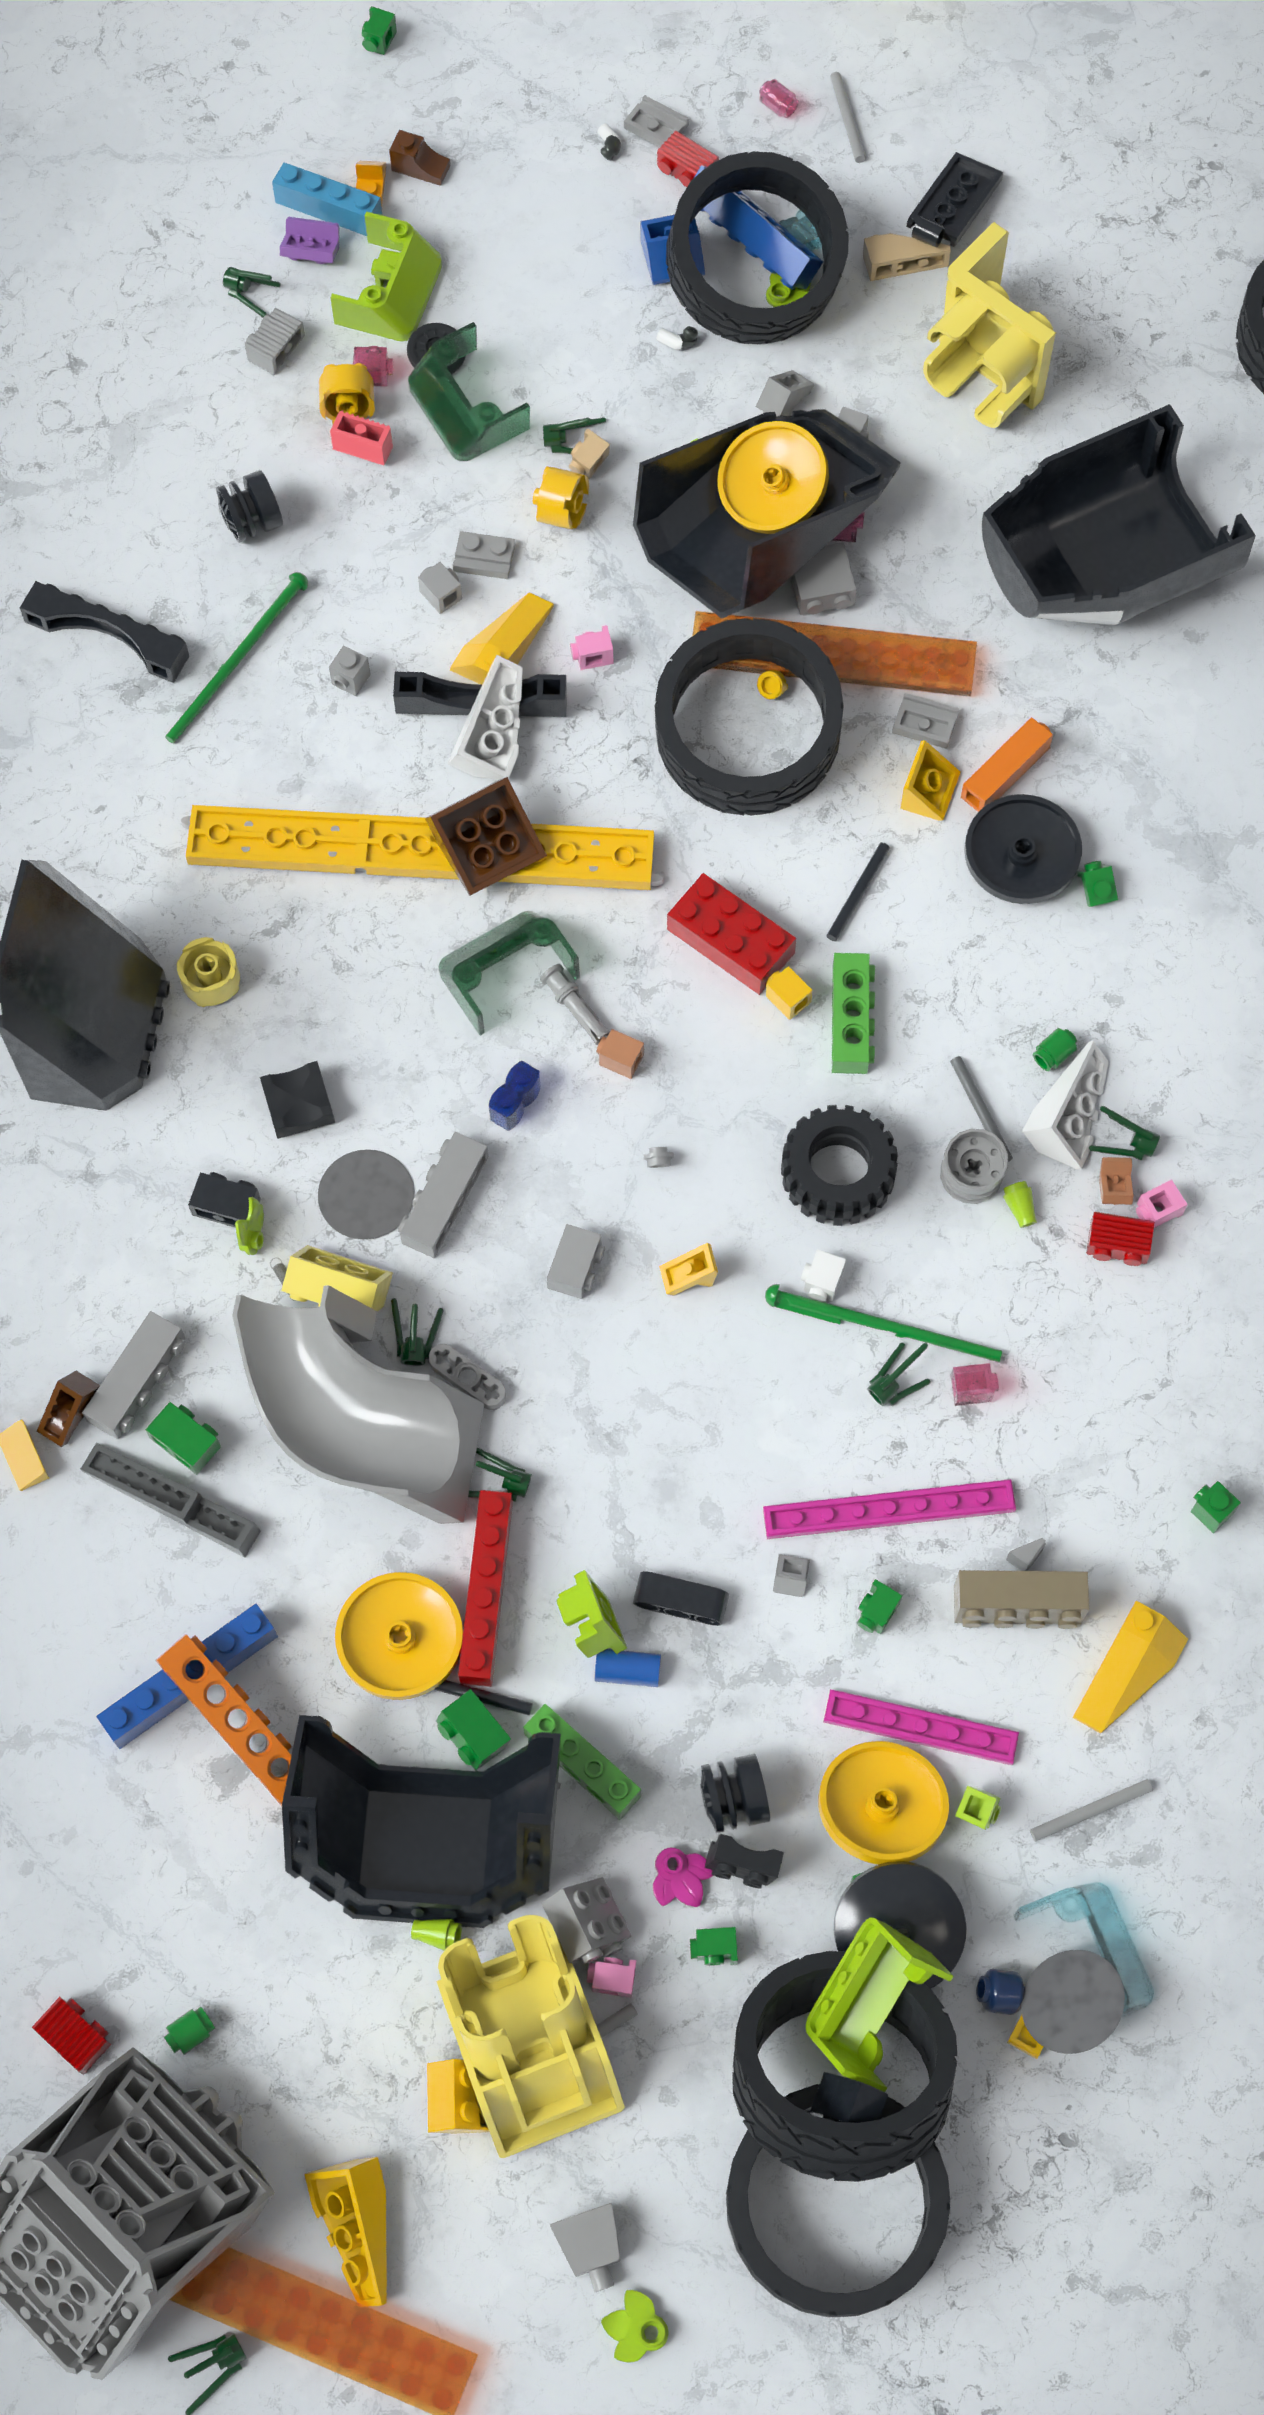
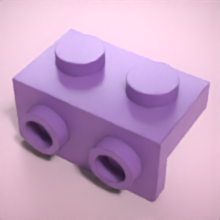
(310, 240)

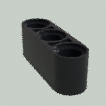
(680, 1598)

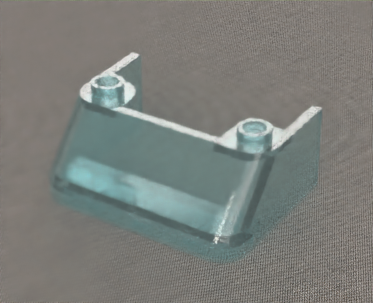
(1109, 1931)

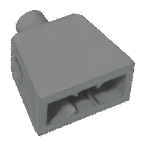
(590, 2244)

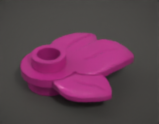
(683, 1881)

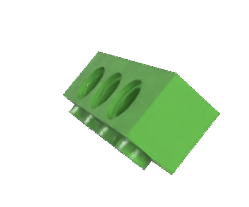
(849, 969)
(587, 1764)

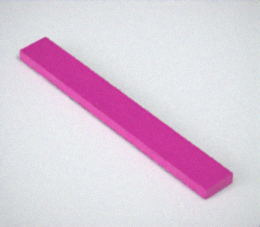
(889, 1509)

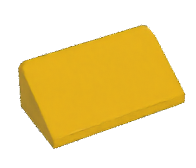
(22, 1456)

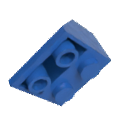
(653, 241)

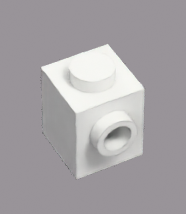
(823, 1276)

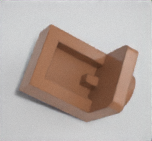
(1116, 1181)

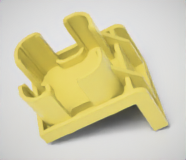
(989, 334)
(527, 2038)

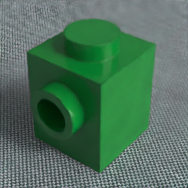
(1214, 1506)

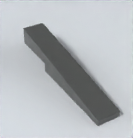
(171, 1499)

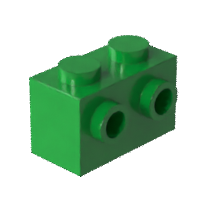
(184, 1437)
(472, 1730)

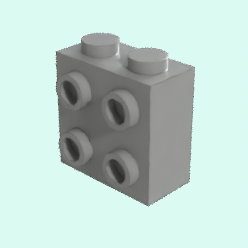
(825, 581)
(587, 1921)

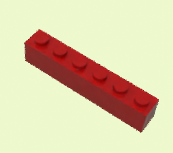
(485, 1588)

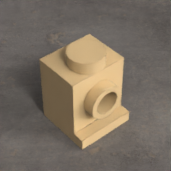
(589, 455)

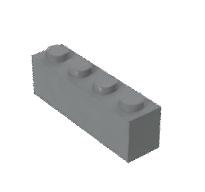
(443, 1195)
(134, 1375)

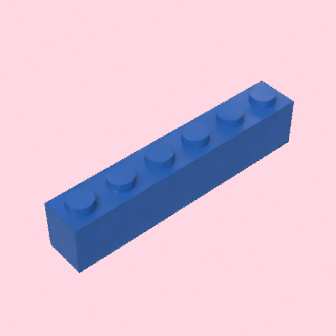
(764, 238)
(161, 1696)

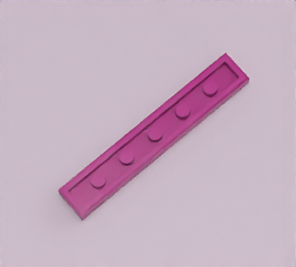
(921, 1727)

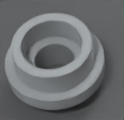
(658, 1157)

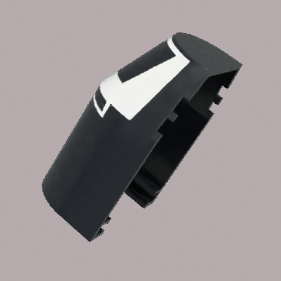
(1108, 529)

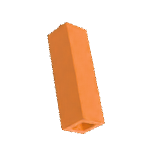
(1007, 764)

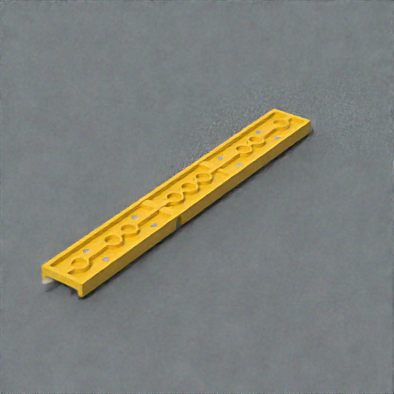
(405, 847)

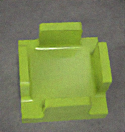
(589, 1601)

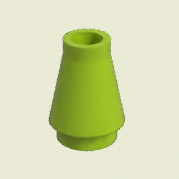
(1020, 1201)
(436, 1932)

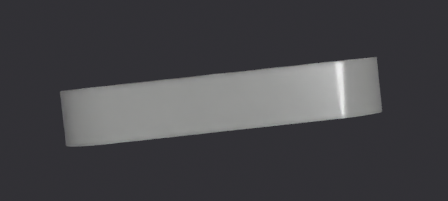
(444, 1371)

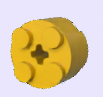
(346, 389)
(561, 498)

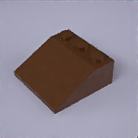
(486, 836)

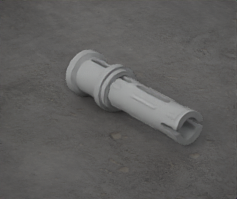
(568, 994)

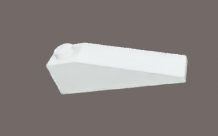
(490, 734)
(1064, 1116)

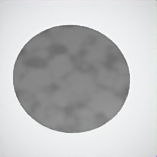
(365, 1194)
(1073, 2001)

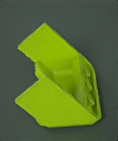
(399, 307)
(862, 1996)

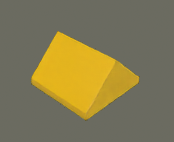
(929, 783)

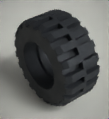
(846, 1129)

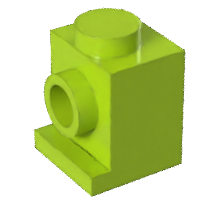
(979, 1807)

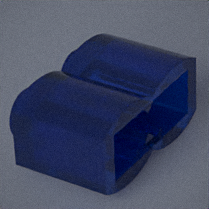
(511, 1098)

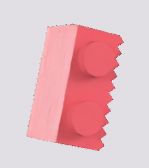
(361, 438)

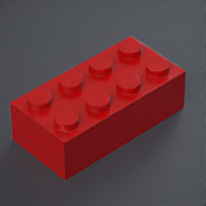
(731, 933)

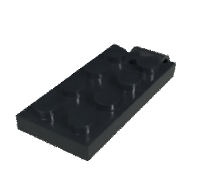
(953, 201)

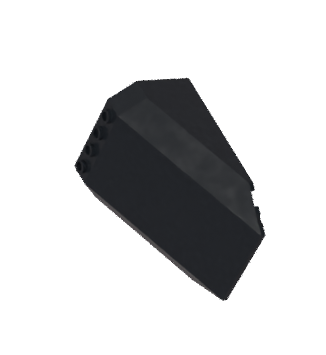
(716, 558)
(75, 994)

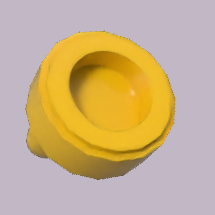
(772, 684)

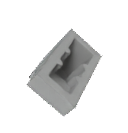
(784, 393)

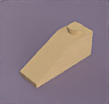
(901, 255)

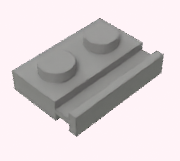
(654, 121)
(484, 555)
(925, 720)

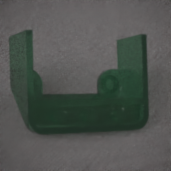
(462, 428)
(463, 967)

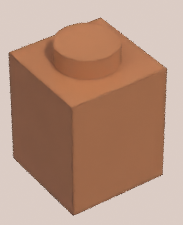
(620, 1053)

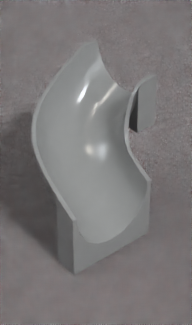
(351, 1418)

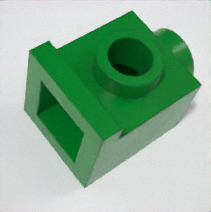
(379, 30)
(878, 1608)
(714, 1946)

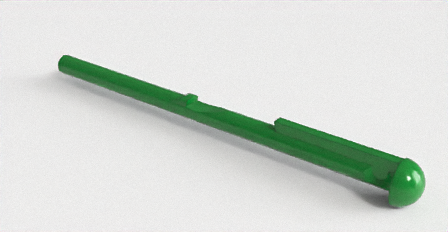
(298, 581)
(835, 1314)

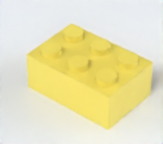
(315, 1268)

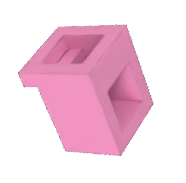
(593, 649)
(1167, 1198)
(612, 1977)

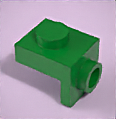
(1098, 883)

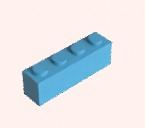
(324, 198)

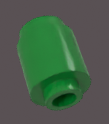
(1055, 1049)
(189, 2031)

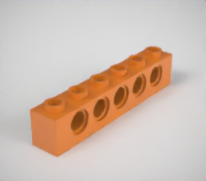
(174, 1662)

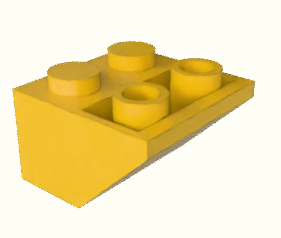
(452, 2099)

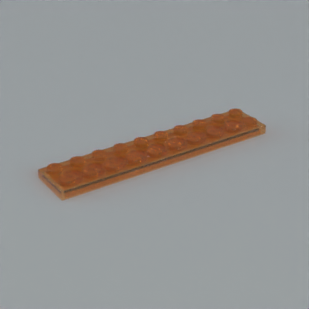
(875, 657)
(331, 2331)

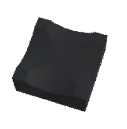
(297, 1100)
(730, 1859)

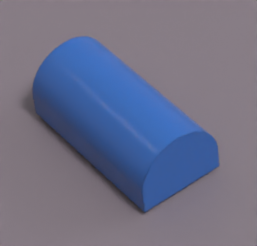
(628, 1668)

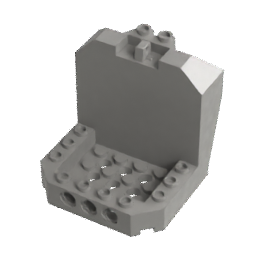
(131, 2200)

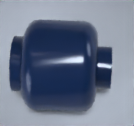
(1000, 1991)

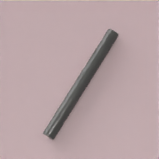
(976, 1099)

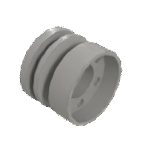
(978, 1151)

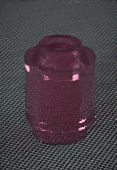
(778, 98)

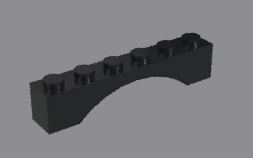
(55, 610)
(424, 694)

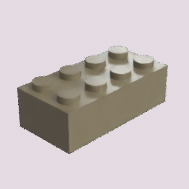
(1021, 1598)

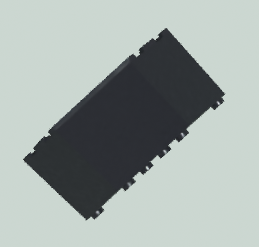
(418, 1837)

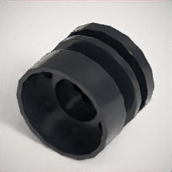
(249, 506)
(735, 1793)

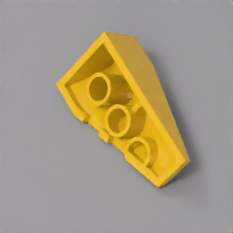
(506, 636)
(1136, 1660)
(354, 2210)

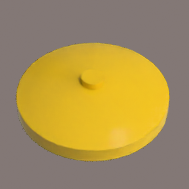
(773, 477)
(399, 1636)
(883, 1802)

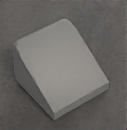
(1026, 1555)
(791, 1575)

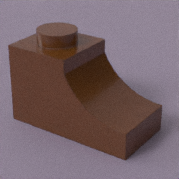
(416, 159)
(66, 1407)

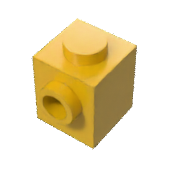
(788, 992)

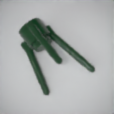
(240, 280)
(555, 434)
(1142, 1139)
(413, 1350)
(885, 1388)
(515, 1478)
(227, 2354)

